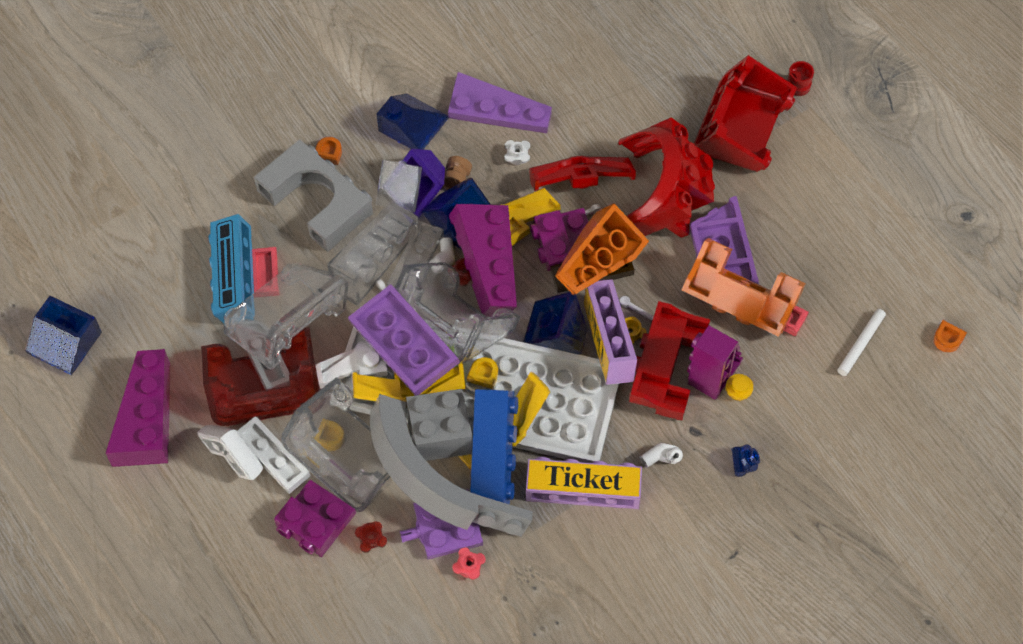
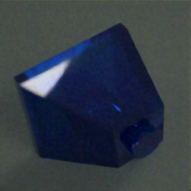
(409, 121)
(440, 208)
(557, 324)

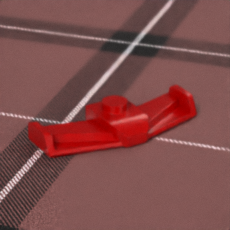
(581, 171)

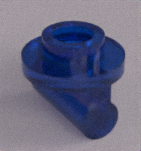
(745, 460)

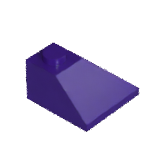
(431, 176)

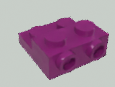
(557, 234)
(314, 518)

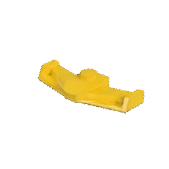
(525, 208)
(370, 387)
(530, 400)

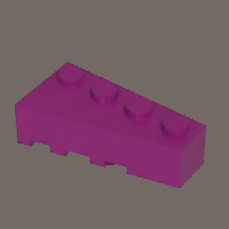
(487, 250)

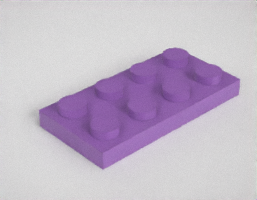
(403, 340)

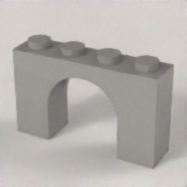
(304, 166)

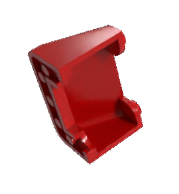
(744, 115)

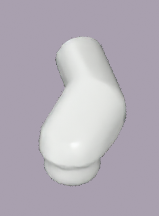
(447, 252)

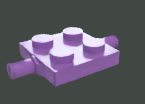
(440, 536)

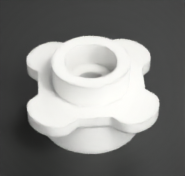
(517, 158)

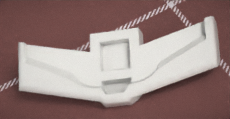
(359, 359)

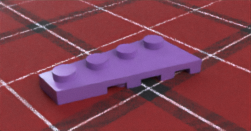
(492, 105)

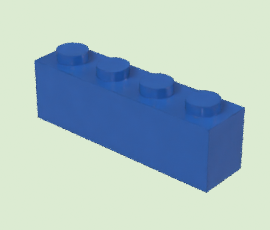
(493, 444)

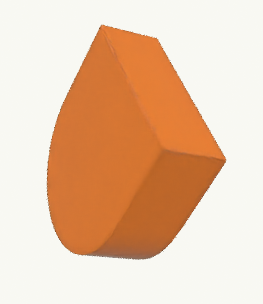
(329, 149)
(948, 337)

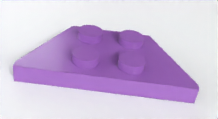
(726, 227)

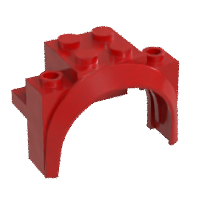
(684, 181)

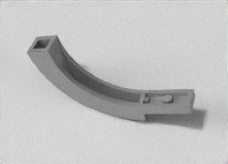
(426, 485)

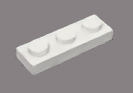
(273, 455)

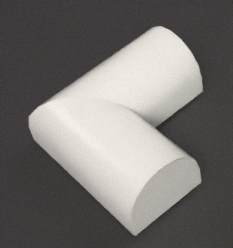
(233, 448)

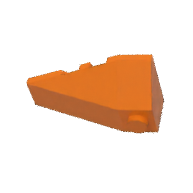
(600, 249)

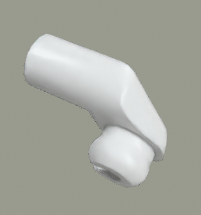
(663, 453)

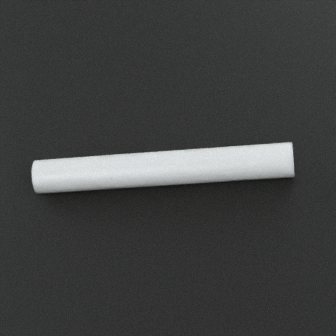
(861, 342)

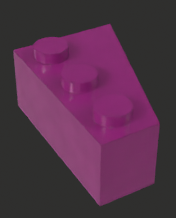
(713, 361)

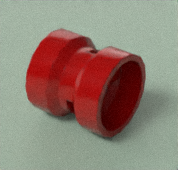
(801, 76)

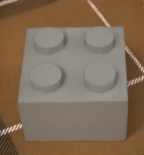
(439, 424)

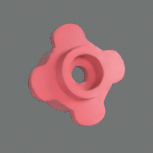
(473, 570)

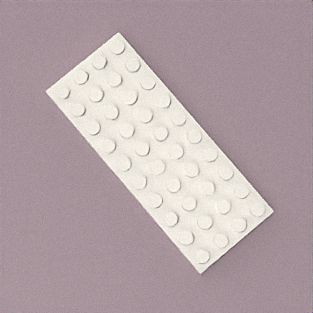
(571, 418)

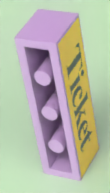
(610, 332)
(583, 483)

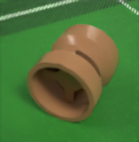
(457, 171)

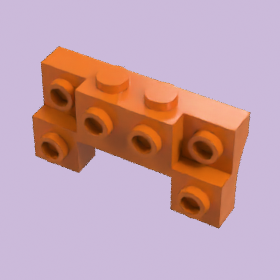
(738, 295)

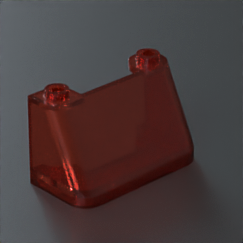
(236, 390)

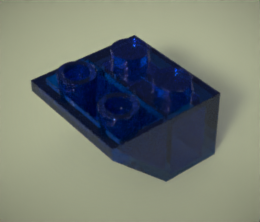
(62, 335)

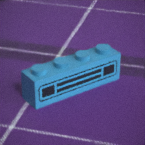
(230, 264)

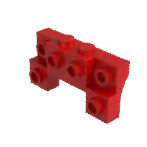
(656, 366)

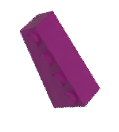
(143, 416)

